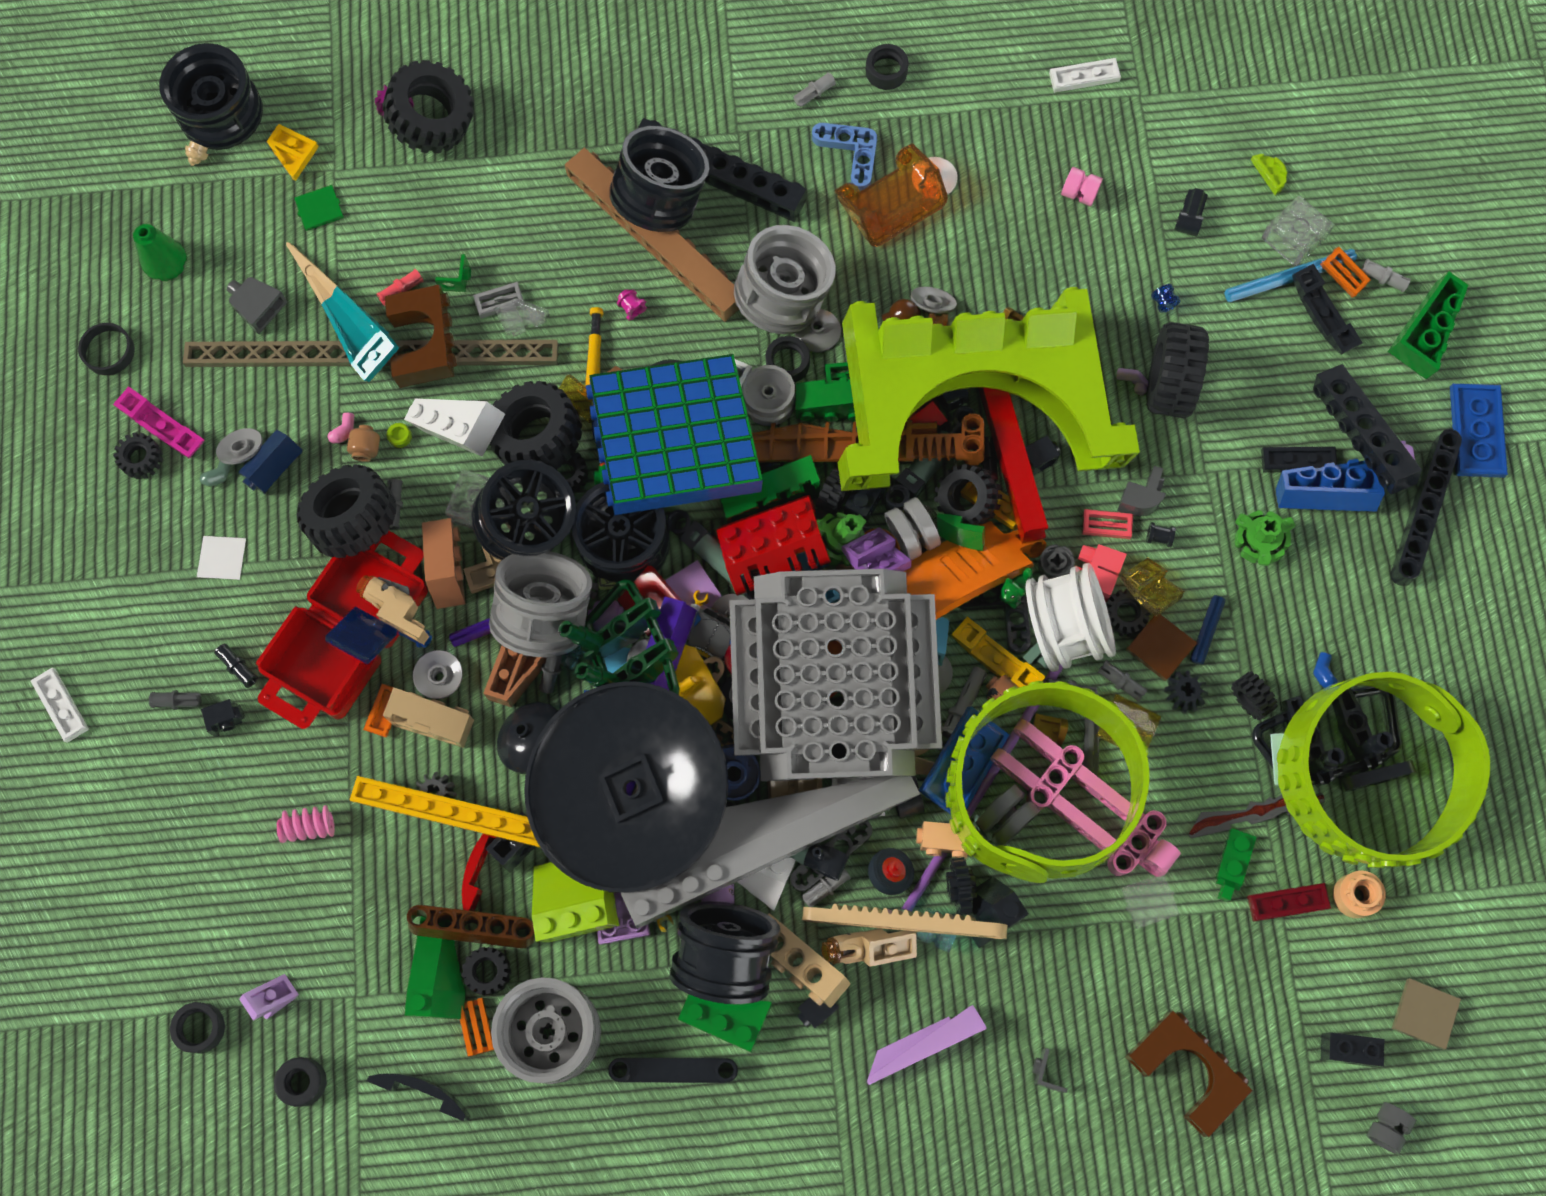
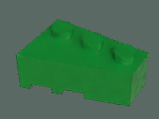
(824, 400)
(729, 1022)

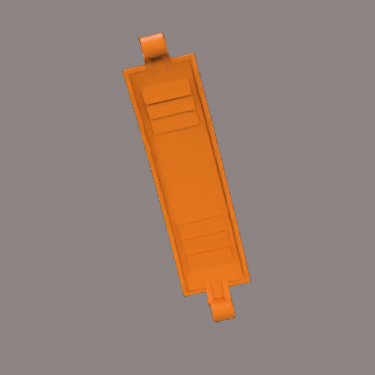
(963, 573)

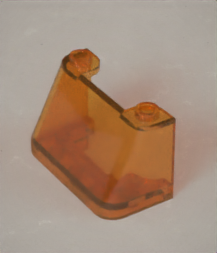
(897, 199)

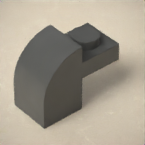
(1141, 499)

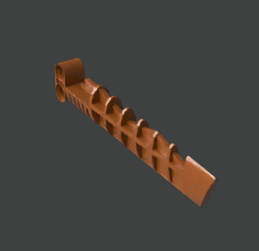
(828, 444)

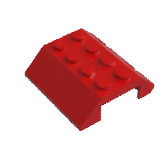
(770, 540)

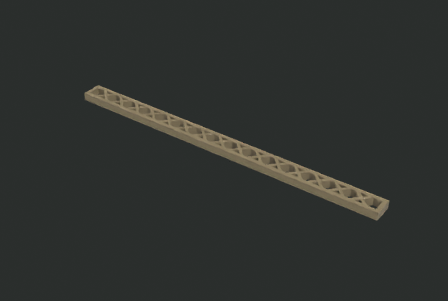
(327, 347)

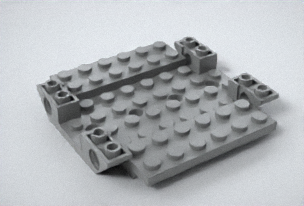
(788, 674)

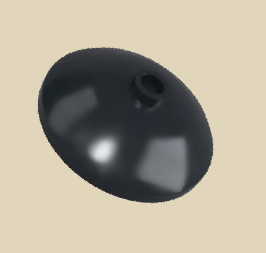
(513, 745)

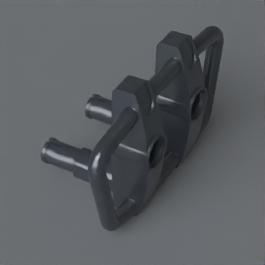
(1367, 749)

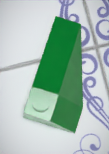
(435, 979)

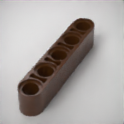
(461, 918)

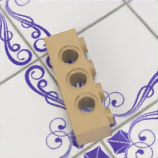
(830, 985)

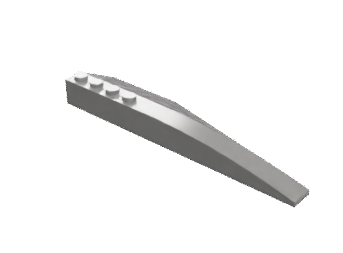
(767, 833)

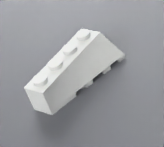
(769, 882)

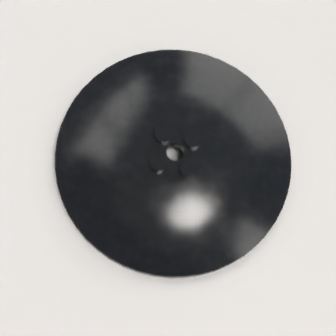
(581, 777)

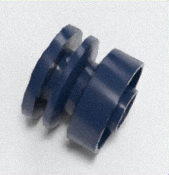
(749, 776)

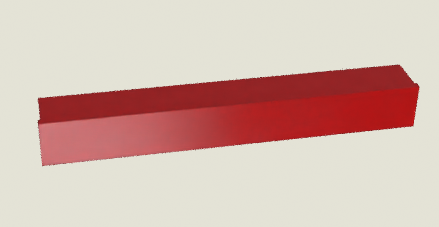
(1014, 464)

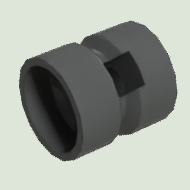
(1391, 1128)

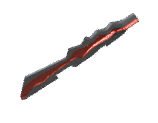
(1256, 812)

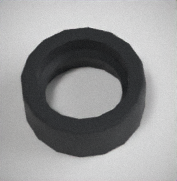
(888, 51)
(793, 343)
(180, 1017)

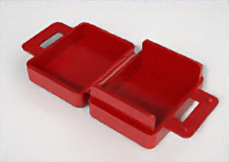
(308, 664)

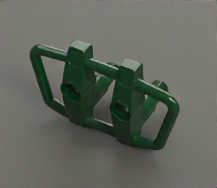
(620, 633)

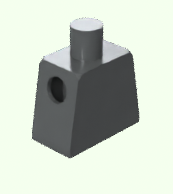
(255, 302)

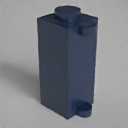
(270, 462)

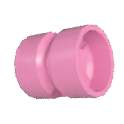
(1081, 186)

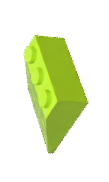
(567, 907)

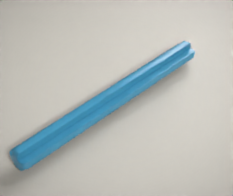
(1276, 279)

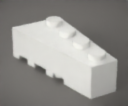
(457, 421)

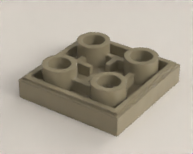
(1426, 1014)

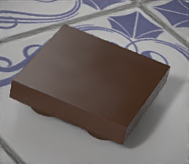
(1161, 646)

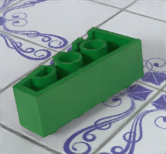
(1428, 330)
(778, 487)

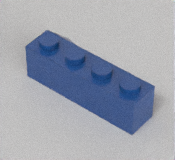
(1330, 487)

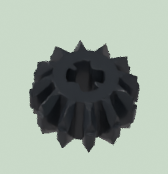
(1192, 686)

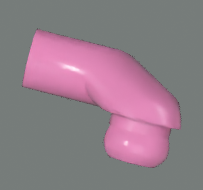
(342, 432)

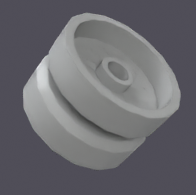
(769, 395)
(913, 528)

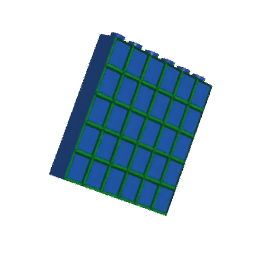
(673, 434)

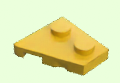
(292, 149)

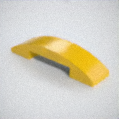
(993, 655)

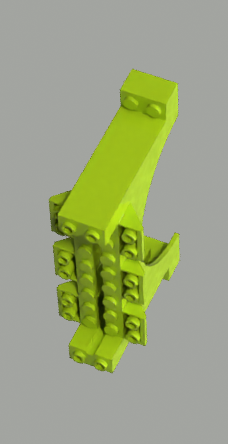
(1043, 359)

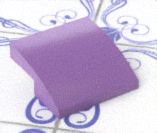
(876, 551)

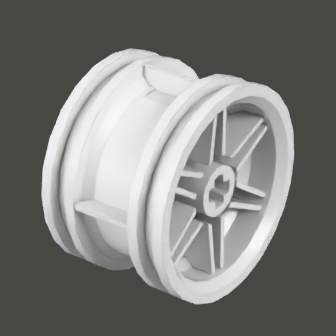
(1070, 617)

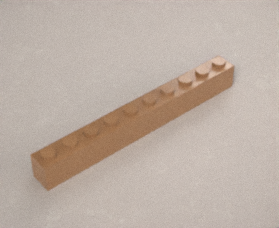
(668, 248)

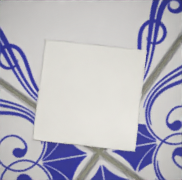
(221, 557)

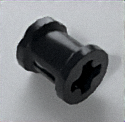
(1160, 534)

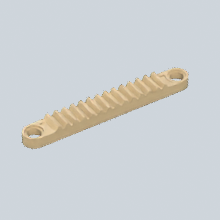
(905, 921)

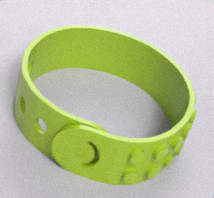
(1083, 702)
(1436, 709)

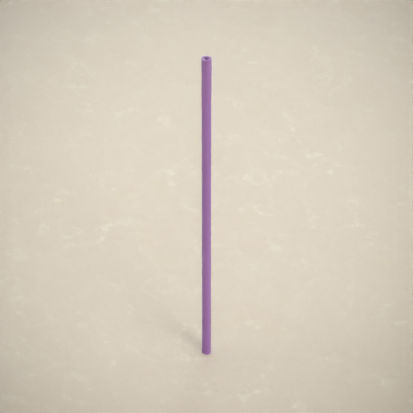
(937, 860)

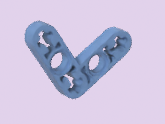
(860, 147)

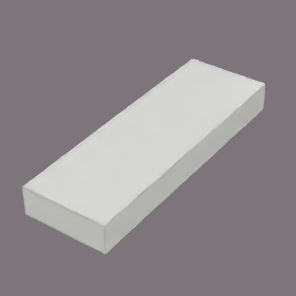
(1085, 75)
(59, 705)

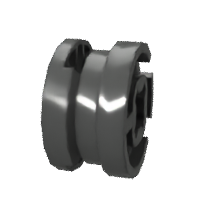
(1055, 561)

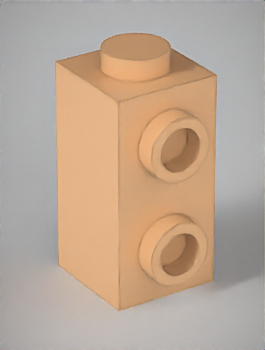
(939, 838)

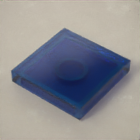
(361, 635)

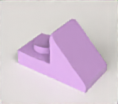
(269, 997)

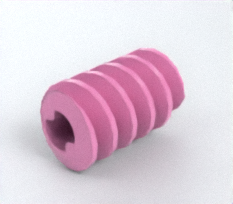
(305, 825)

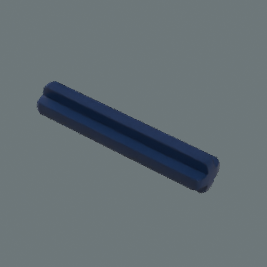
(1208, 629)

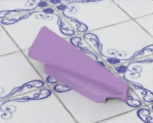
(925, 1043)

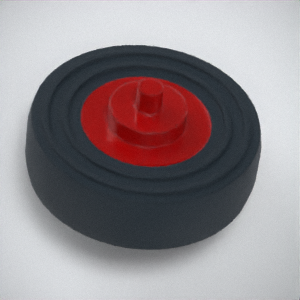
(891, 871)

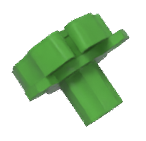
(839, 533)
(1263, 535)

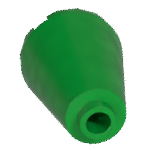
(159, 253)

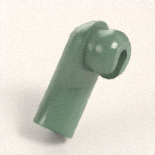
(216, 475)

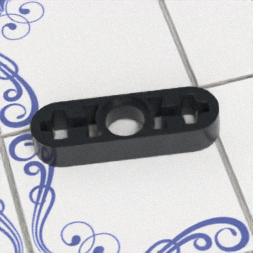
(1379, 776)

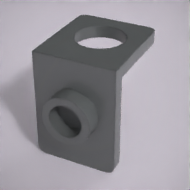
(1039, 1068)

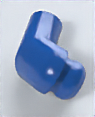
(1322, 672)

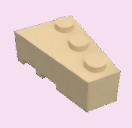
(428, 717)

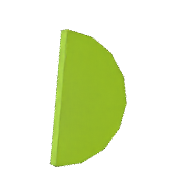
(1271, 170)

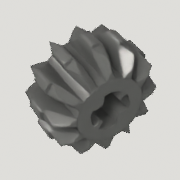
(440, 784)

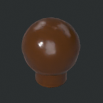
(903, 310)

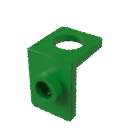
(460, 282)

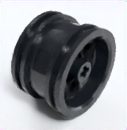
(724, 952)

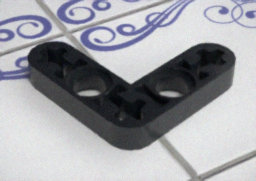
(1021, 609)

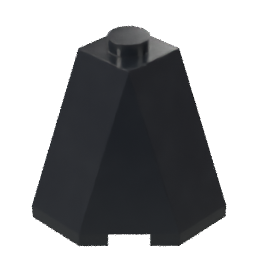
(997, 905)

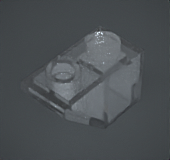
(518, 315)

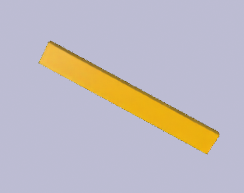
(443, 810)

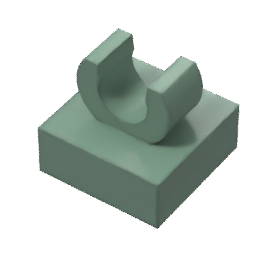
(1034, 655)

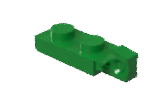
(1234, 863)

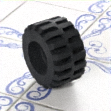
(986, 489)

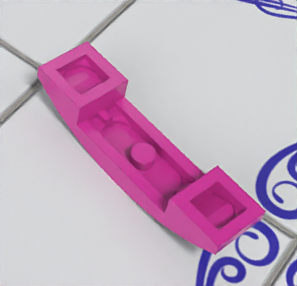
(158, 423)

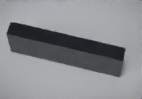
(1286, 458)

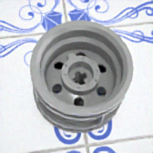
(784, 279)
(533, 601)
(521, 1005)

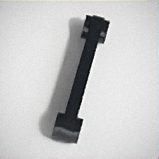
(673, 1070)

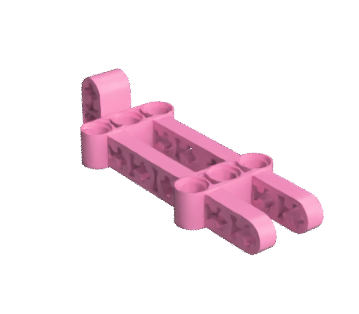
(1154, 855)

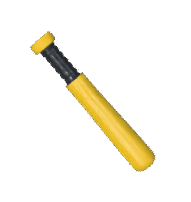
(594, 348)

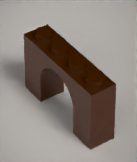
(436, 358)
(1225, 1087)

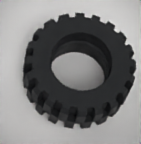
(440, 84)
(1177, 370)
(530, 403)
(346, 511)

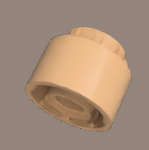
(1372, 889)

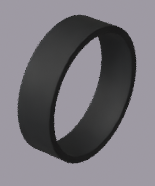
(93, 332)

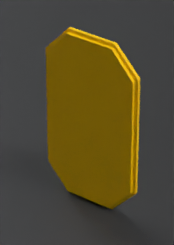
(699, 686)

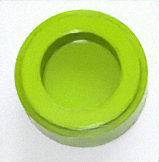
(399, 435)

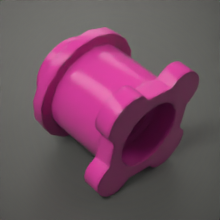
(631, 303)

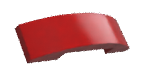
(471, 894)

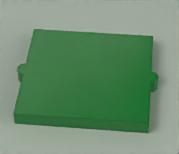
(318, 207)

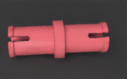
(401, 285)

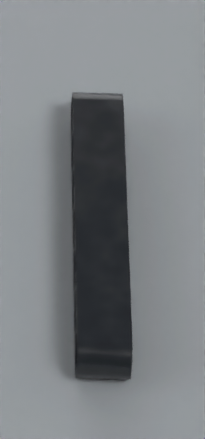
(1419, 515)

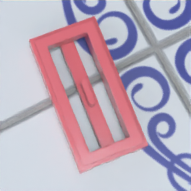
(1107, 524)

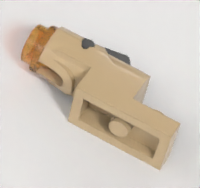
(394, 605)
(871, 947)

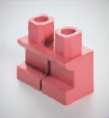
(1106, 564)

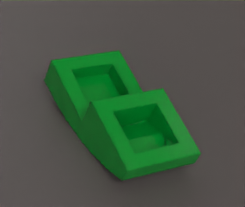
(966, 535)

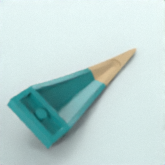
(361, 336)

